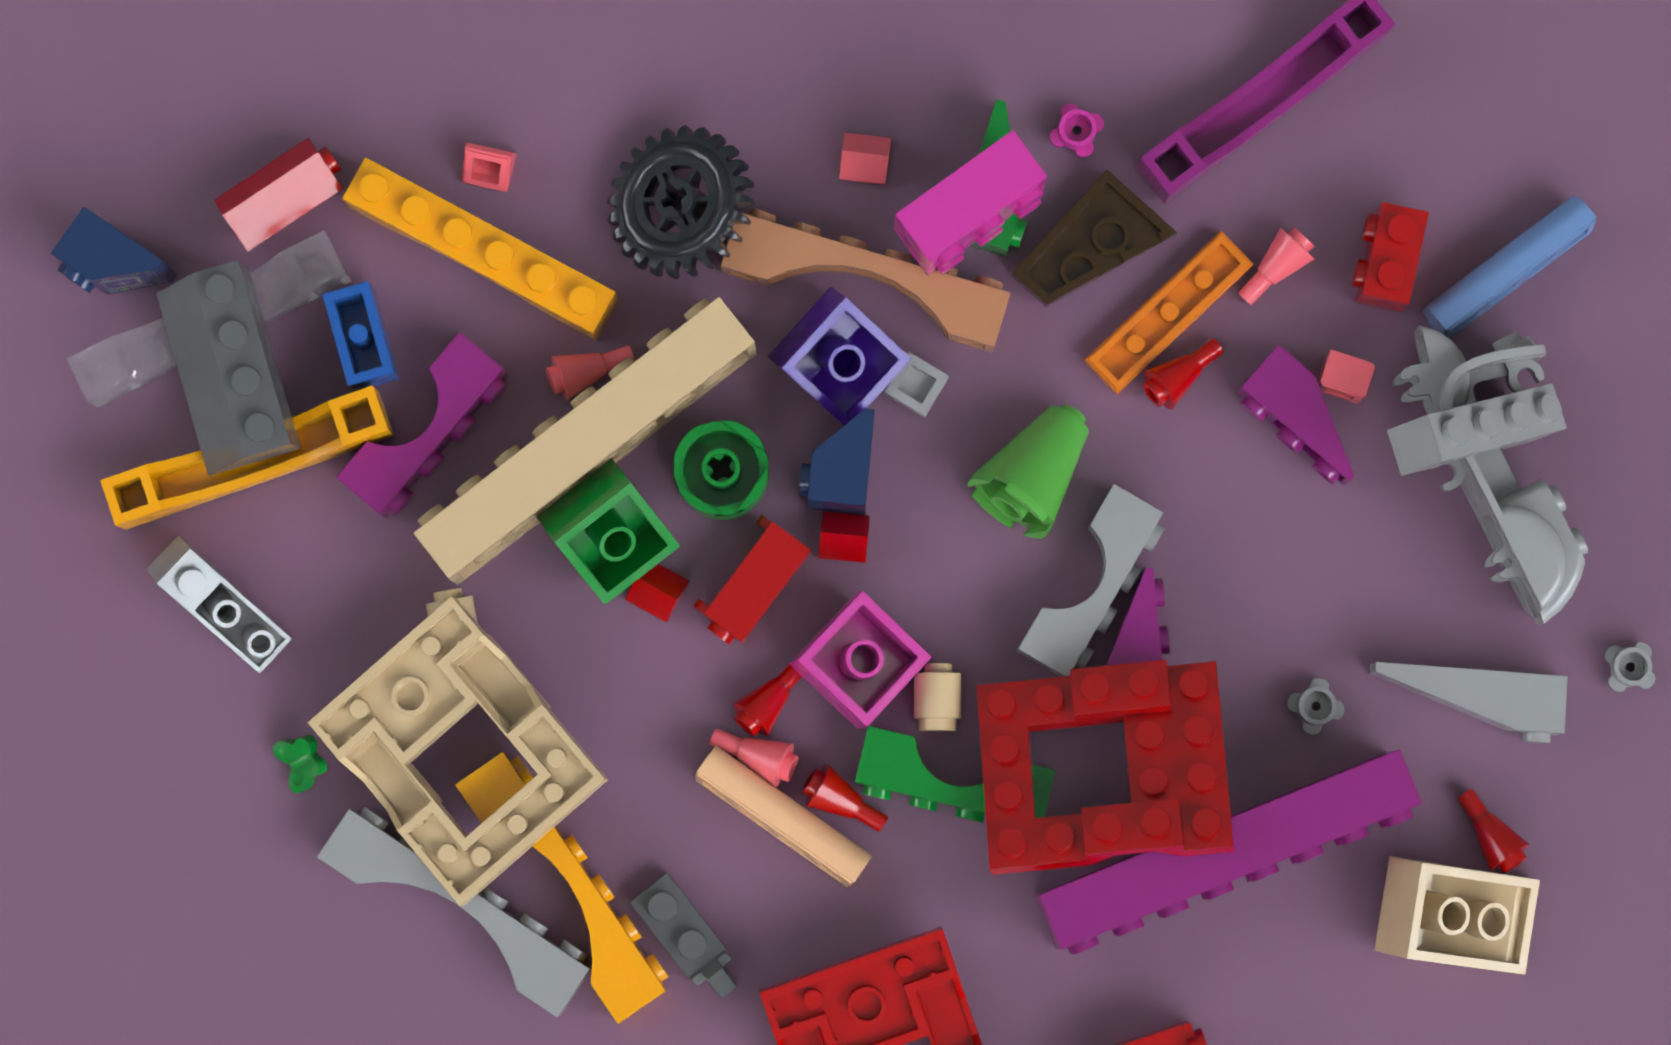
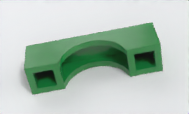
(893, 765)

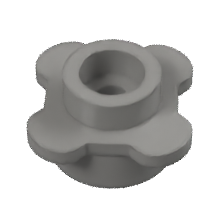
(1639, 656)
(1329, 706)

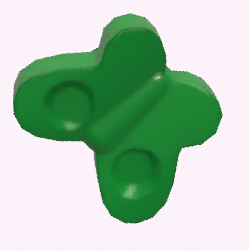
(303, 760)

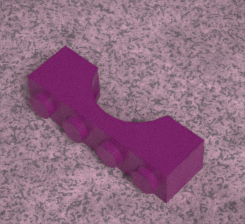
(463, 382)

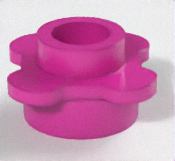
(1089, 124)

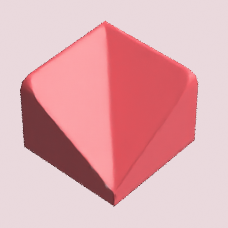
(1345, 376)

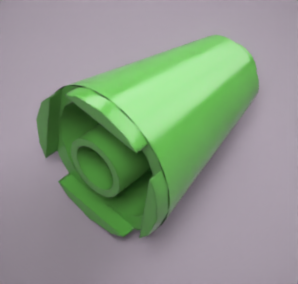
(1032, 471)

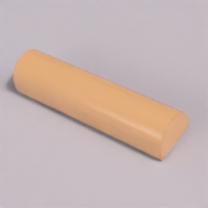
(782, 817)

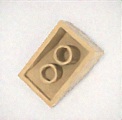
(1456, 915)

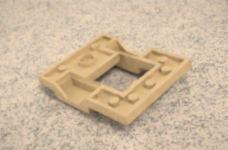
(412, 702)

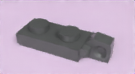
(684, 934)

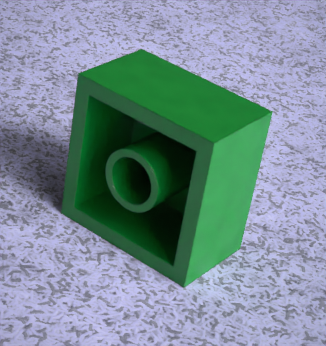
(608, 531)

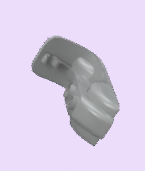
(1522, 525)

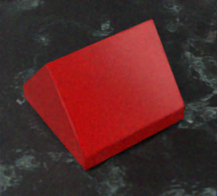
(844, 537)
(658, 592)

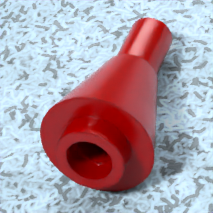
(1171, 380)
(763, 705)
(832, 794)
(1499, 842)

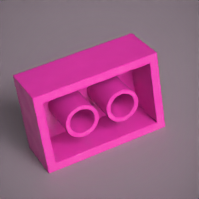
(971, 204)

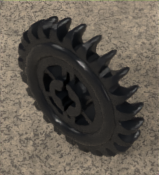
(704, 219)

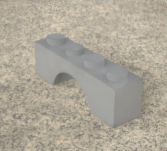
(1476, 428)
(1121, 530)

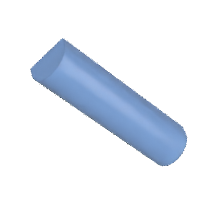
(1510, 267)

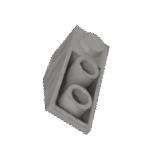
(218, 604)

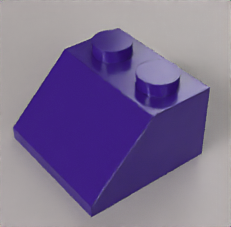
(839, 356)

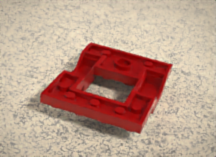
(1171, 756)
(876, 999)

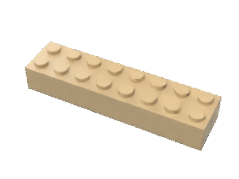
(600, 427)

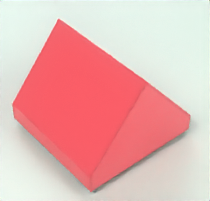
(865, 158)
(488, 166)

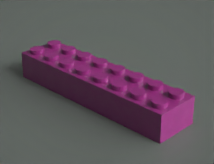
(1262, 835)

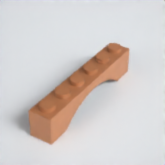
(773, 252)

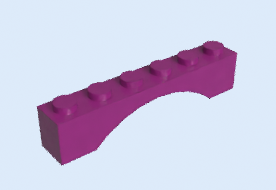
(1264, 98)

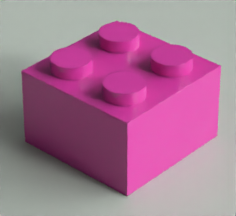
(860, 660)

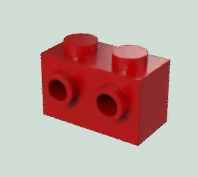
(1391, 256)

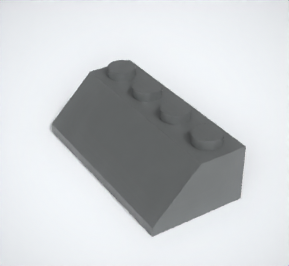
(227, 367)

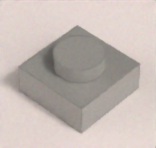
(917, 385)

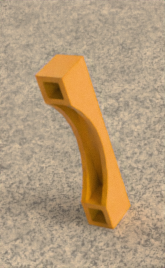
(481, 247)
(183, 481)
(619, 968)

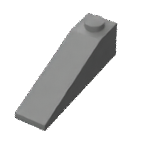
(1504, 699)

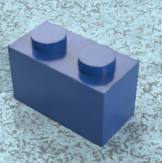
(361, 336)

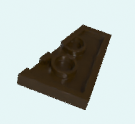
(1091, 240)

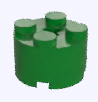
(717, 443)

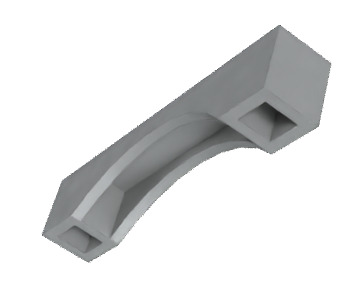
(539, 967)

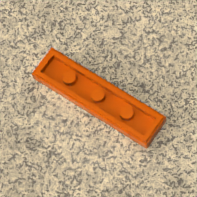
(1168, 312)

